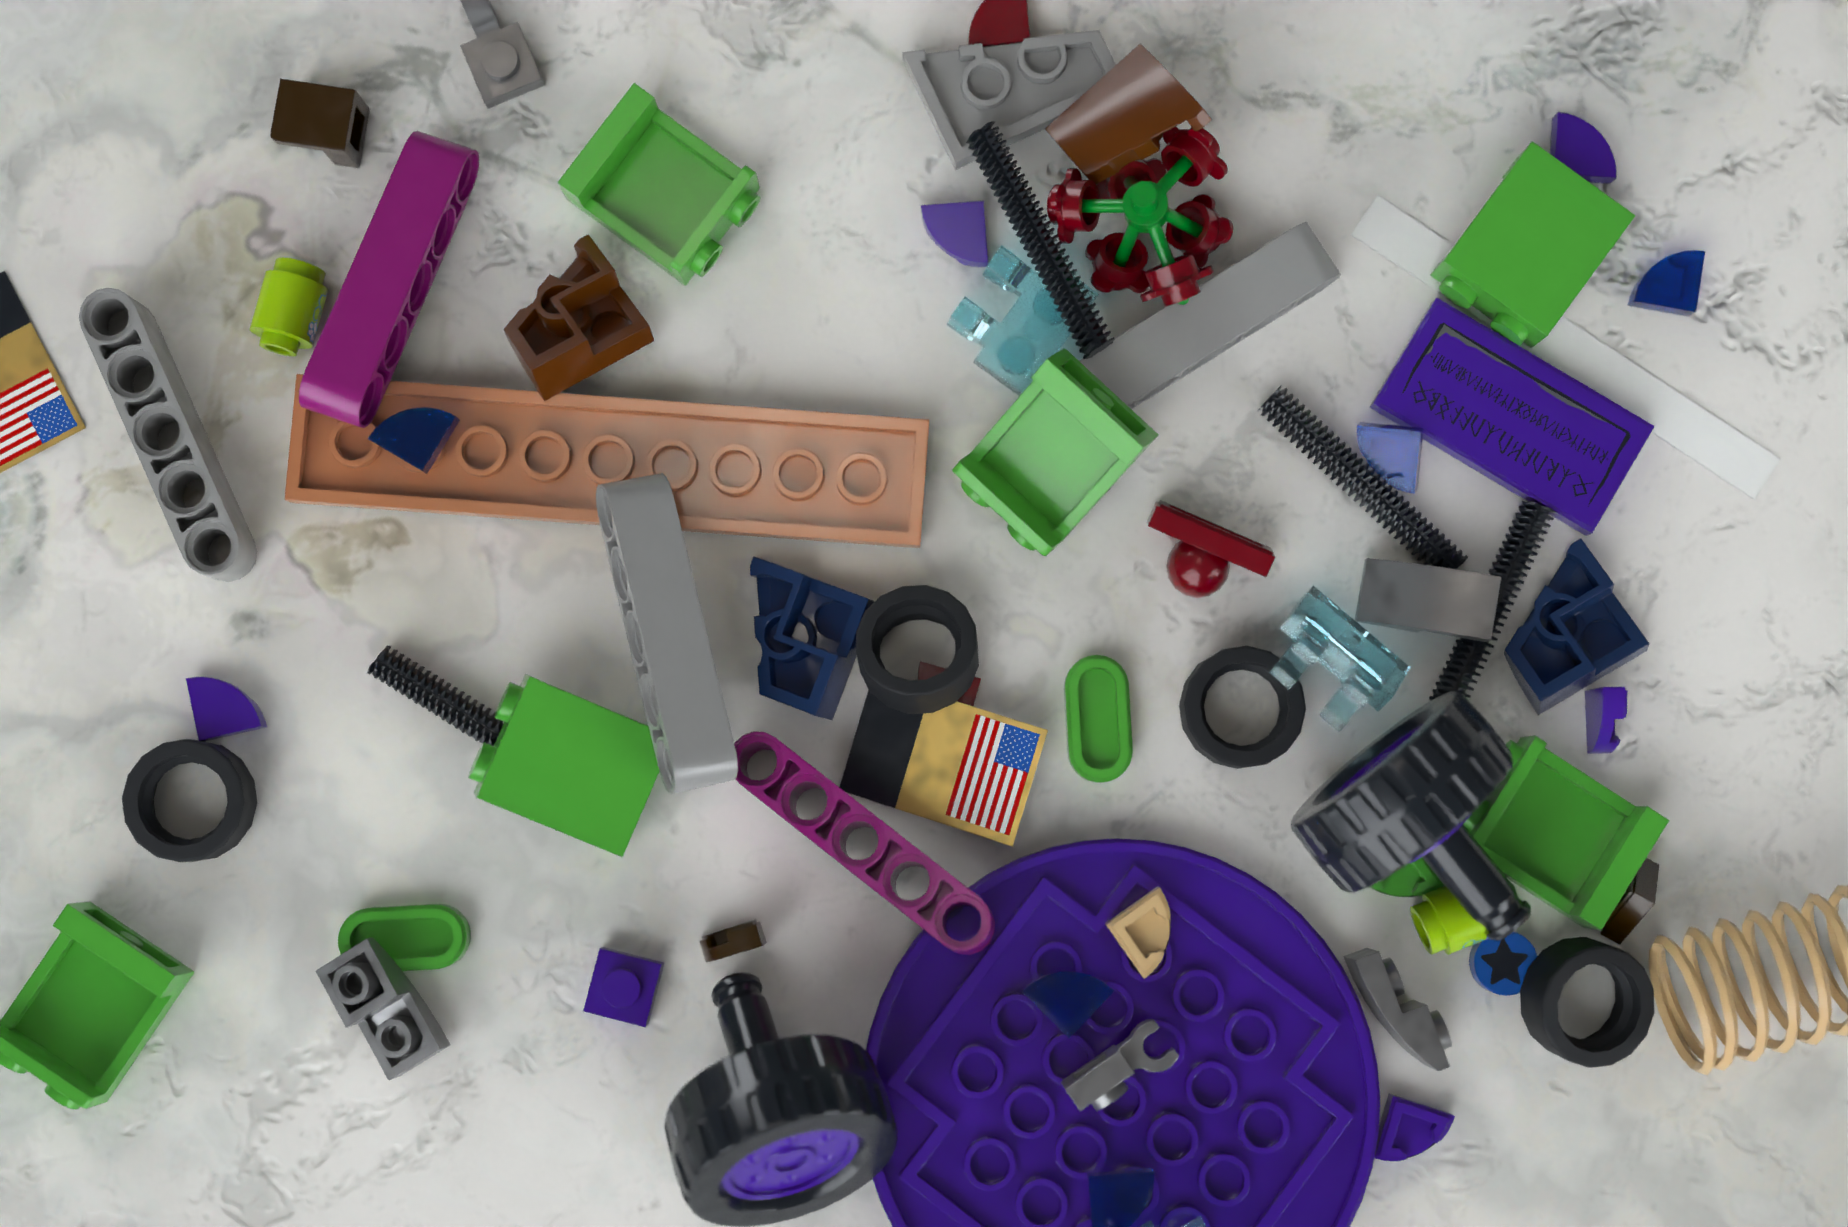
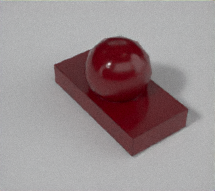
(1202, 557)

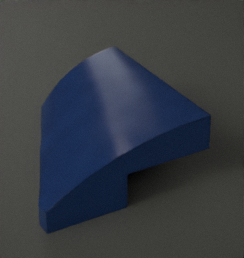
(1572, 633)
(804, 638)

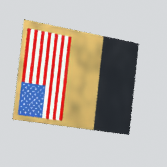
(32, 396)
(946, 765)

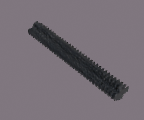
(1038, 240)
(1362, 482)
(1509, 567)
(435, 696)

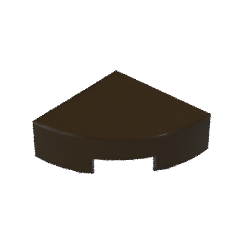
(1634, 903)
(732, 941)

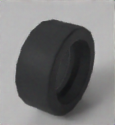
(908, 604)
(1210, 745)
(141, 789)
(1628, 1018)

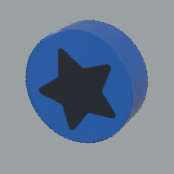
(1502, 963)

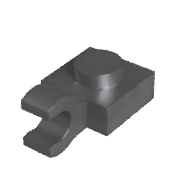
(498, 56)
(1103, 1077)

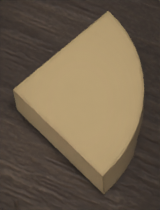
(1143, 931)

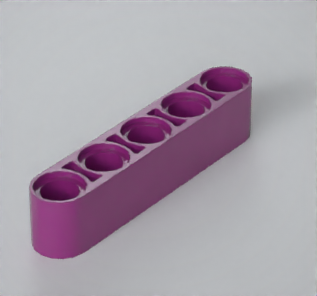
(389, 279)
(839, 820)

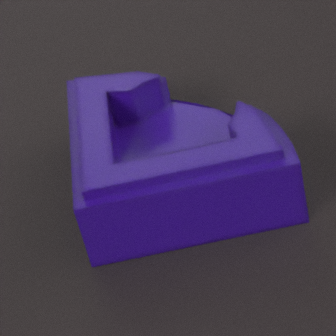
(1582, 148)
(958, 230)
(222, 709)
(1601, 710)
(1409, 1129)

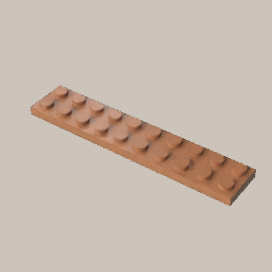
(544, 459)

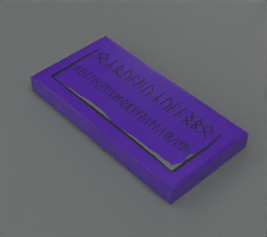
(1512, 416)

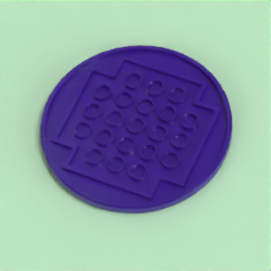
(1248, 1128)

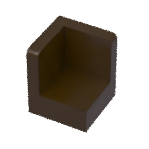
(321, 120)

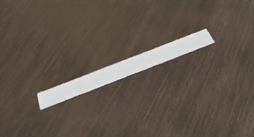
(1589, 361)

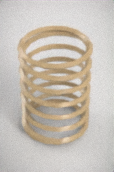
(1762, 992)

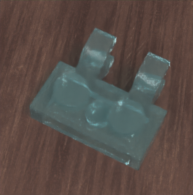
(1026, 334)
(1332, 637)

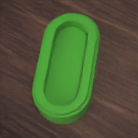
(1098, 719)
(411, 934)

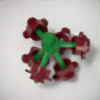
(1141, 195)

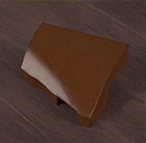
(1124, 116)
(576, 324)

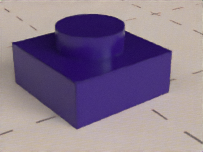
(623, 987)

